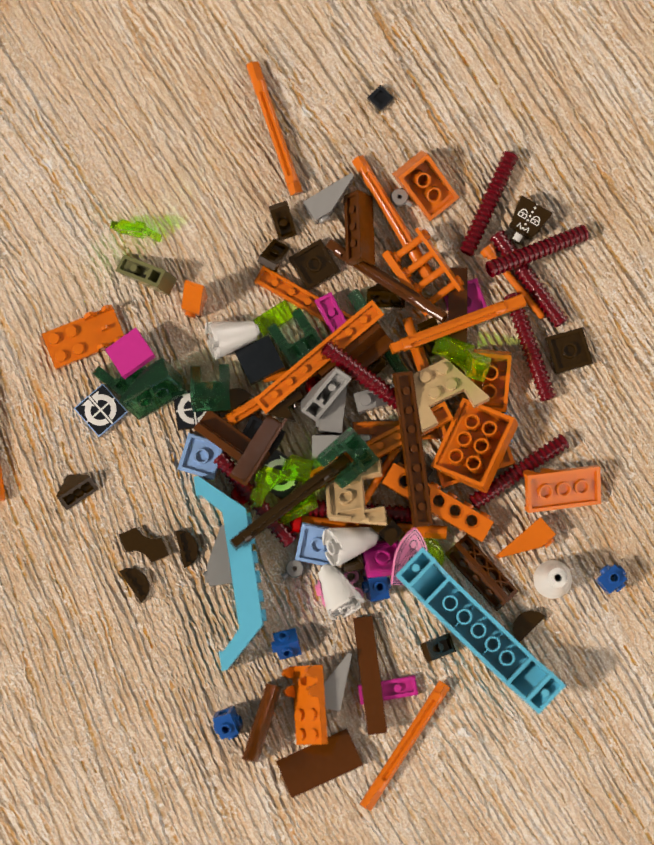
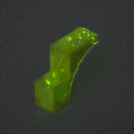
(462, 354)
(295, 469)

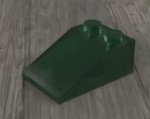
(153, 389)

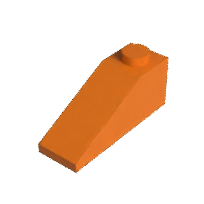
(193, 299)
(532, 538)

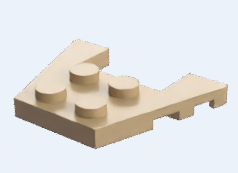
(441, 383)
(348, 503)

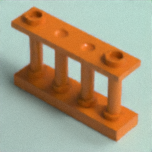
(405, 273)

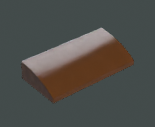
(262, 722)
(319, 763)

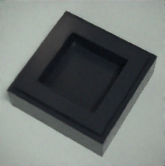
(380, 98)

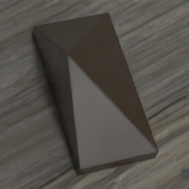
(384, 298)
(75, 489)

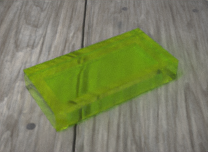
(278, 314)

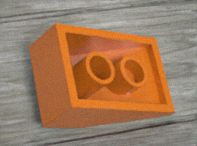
(425, 185)
(497, 379)

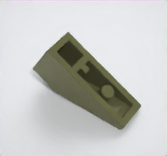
(146, 274)

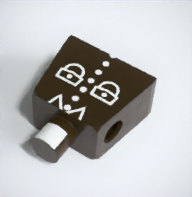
(528, 220)

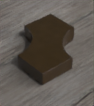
(135, 541)

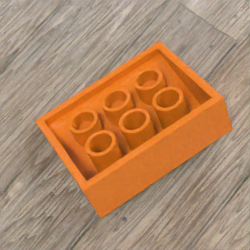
(475, 445)

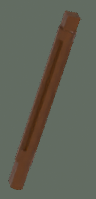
(390, 283)

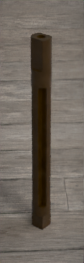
(290, 501)

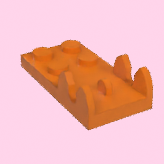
(83, 337)
(562, 488)
(309, 703)

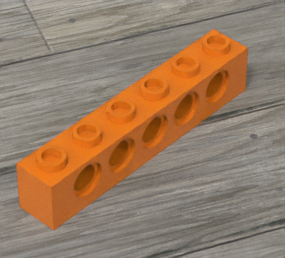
(483, 521)

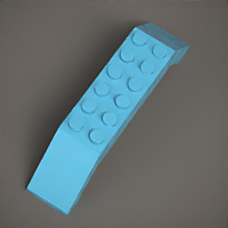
(243, 572)
(479, 631)

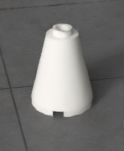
(229, 336)
(347, 543)
(545, 582)
(338, 593)

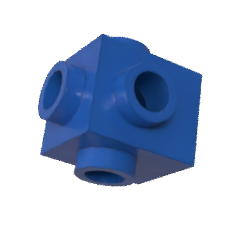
(605, 582)
(376, 588)
(286, 644)
(227, 723)

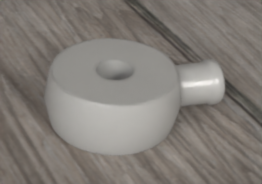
(400, 202)
(289, 569)

